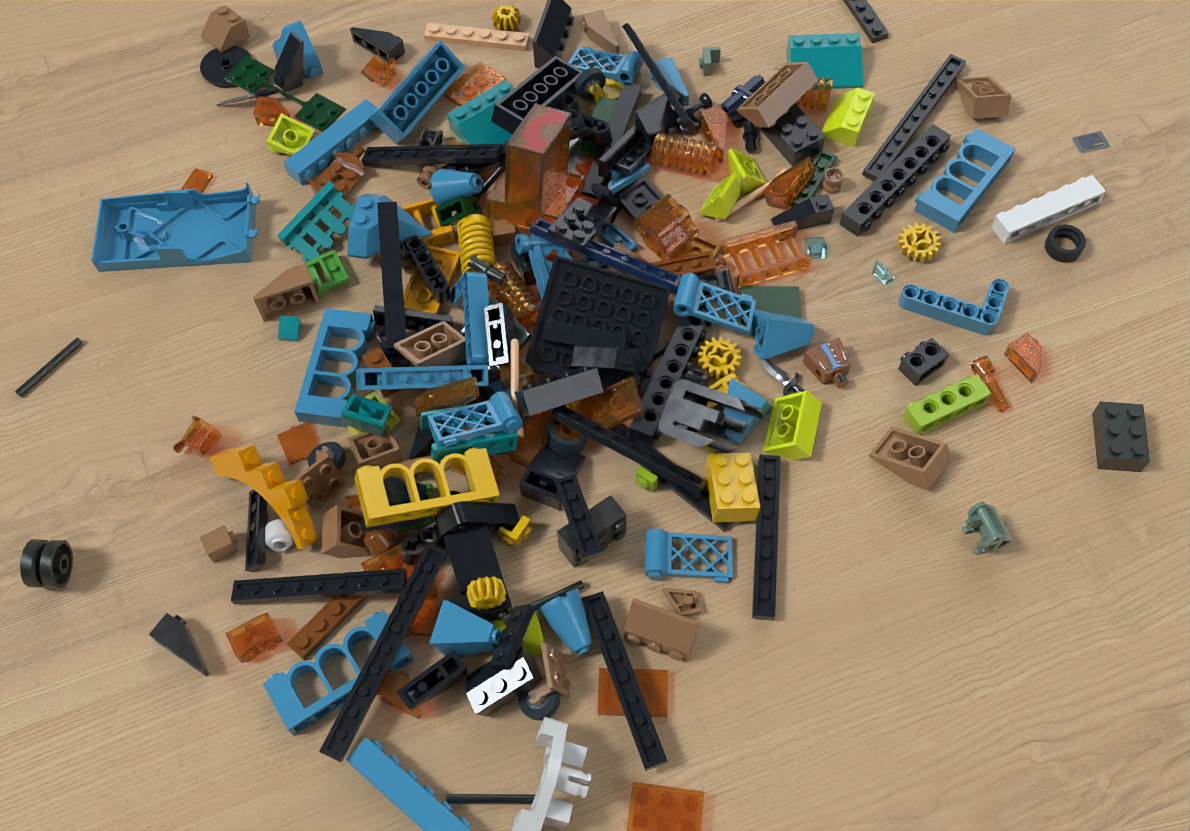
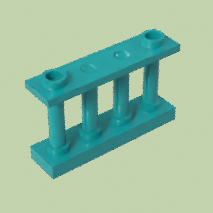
(494, 442)

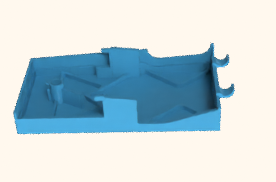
(175, 229)

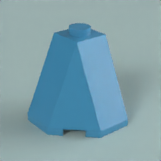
(311, 62)
(779, 333)
(740, 391)

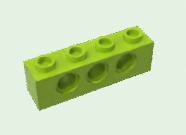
(921, 421)

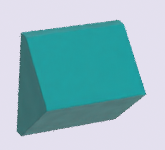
(366, 414)

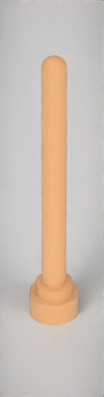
(751, 196)
(515, 377)

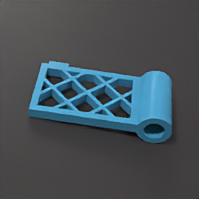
(624, 70)
(689, 297)
(499, 411)
(658, 555)

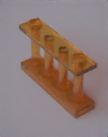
(762, 238)

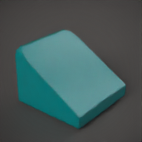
(289, 328)

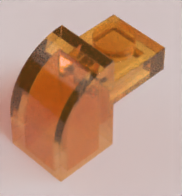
(379, 71)
(526, 375)

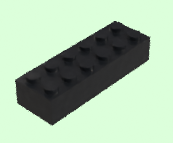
(542, 88)

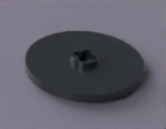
(217, 64)

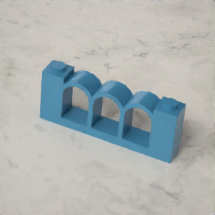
(948, 212)
(336, 324)
(418, 376)
(282, 686)

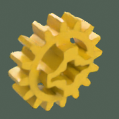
(919, 242)
(719, 357)

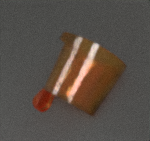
(199, 437)

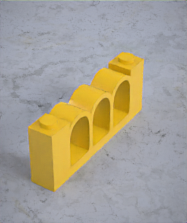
(374, 500)

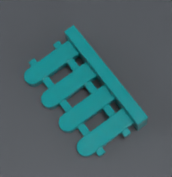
(305, 224)

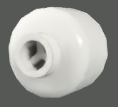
(278, 536)

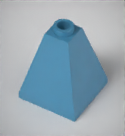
(463, 632)

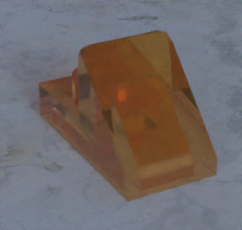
(387, 560)

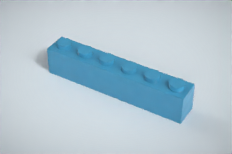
(336, 138)
(403, 789)

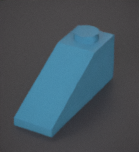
(672, 76)

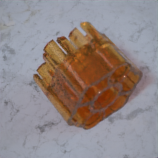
(662, 230)

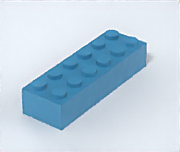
(417, 92)

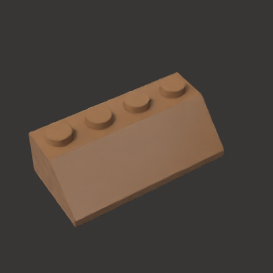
(778, 94)

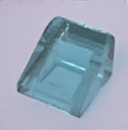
(816, 246)
(882, 273)

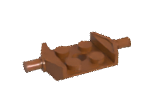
(345, 167)

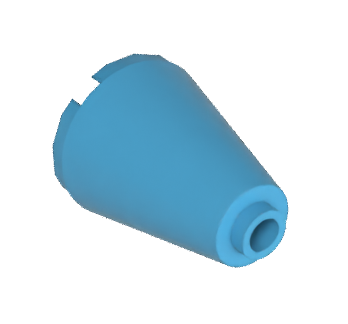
(452, 184)
(569, 621)

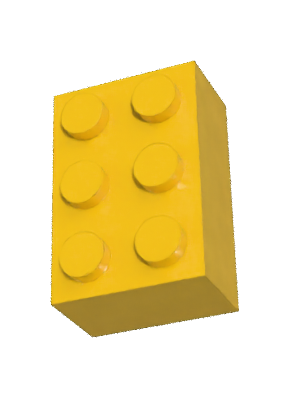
(731, 487)

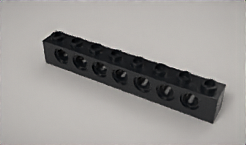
(895, 180)
(649, 431)

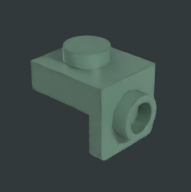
(709, 56)

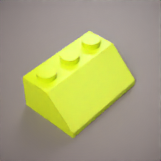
(848, 116)
(793, 426)

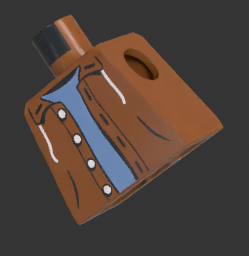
(828, 362)

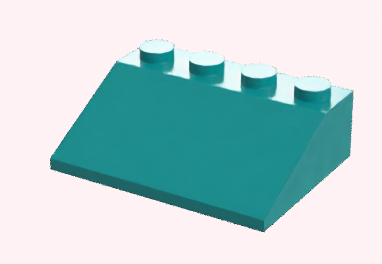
(830, 56)
(473, 119)

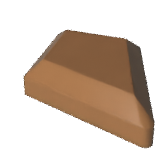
(683, 601)

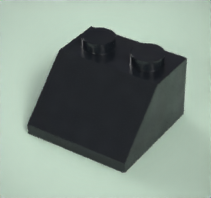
(655, 118)

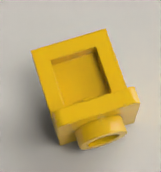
(520, 532)

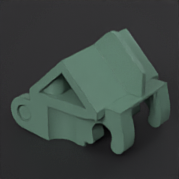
(987, 521)

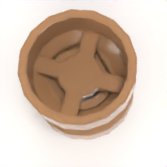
(424, 178)
(832, 180)

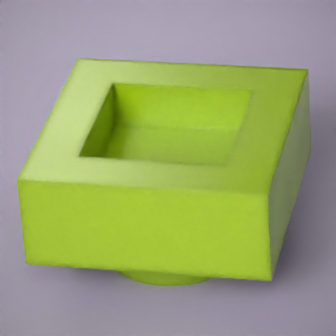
(646, 479)

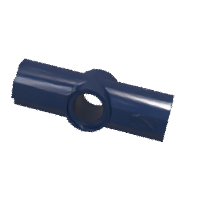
(741, 94)

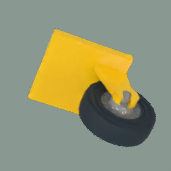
(594, 84)

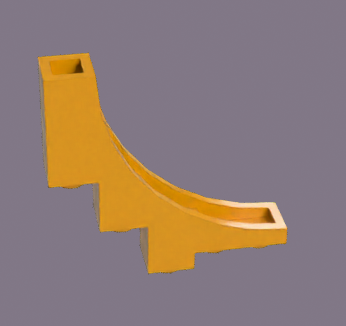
(267, 479)

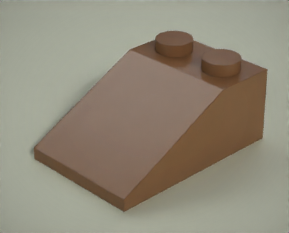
(983, 97)
(287, 294)
(434, 346)
(912, 456)

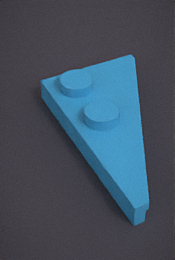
(620, 181)

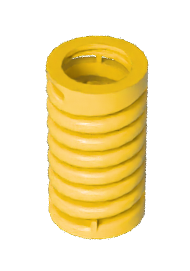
(475, 239)

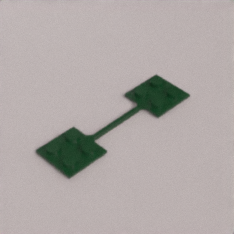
(316, 112)

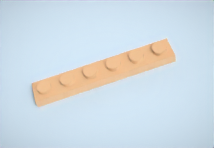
(476, 36)

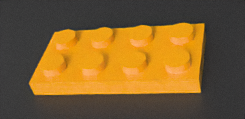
(417, 294)

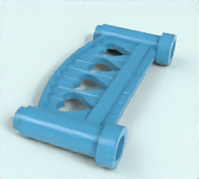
(538, 249)

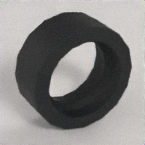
(1066, 231)

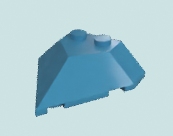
(364, 227)

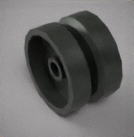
(46, 563)

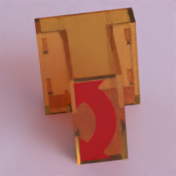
(536, 171)

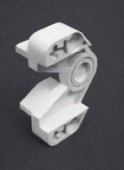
(560, 763)

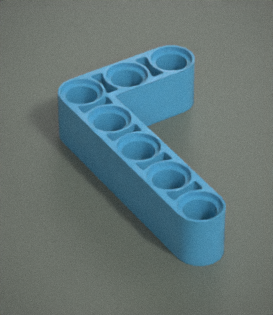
(472, 295)
(980, 319)

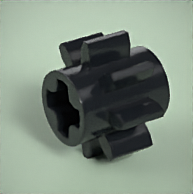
(697, 376)

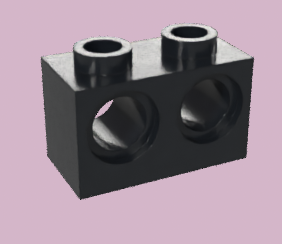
(925, 364)

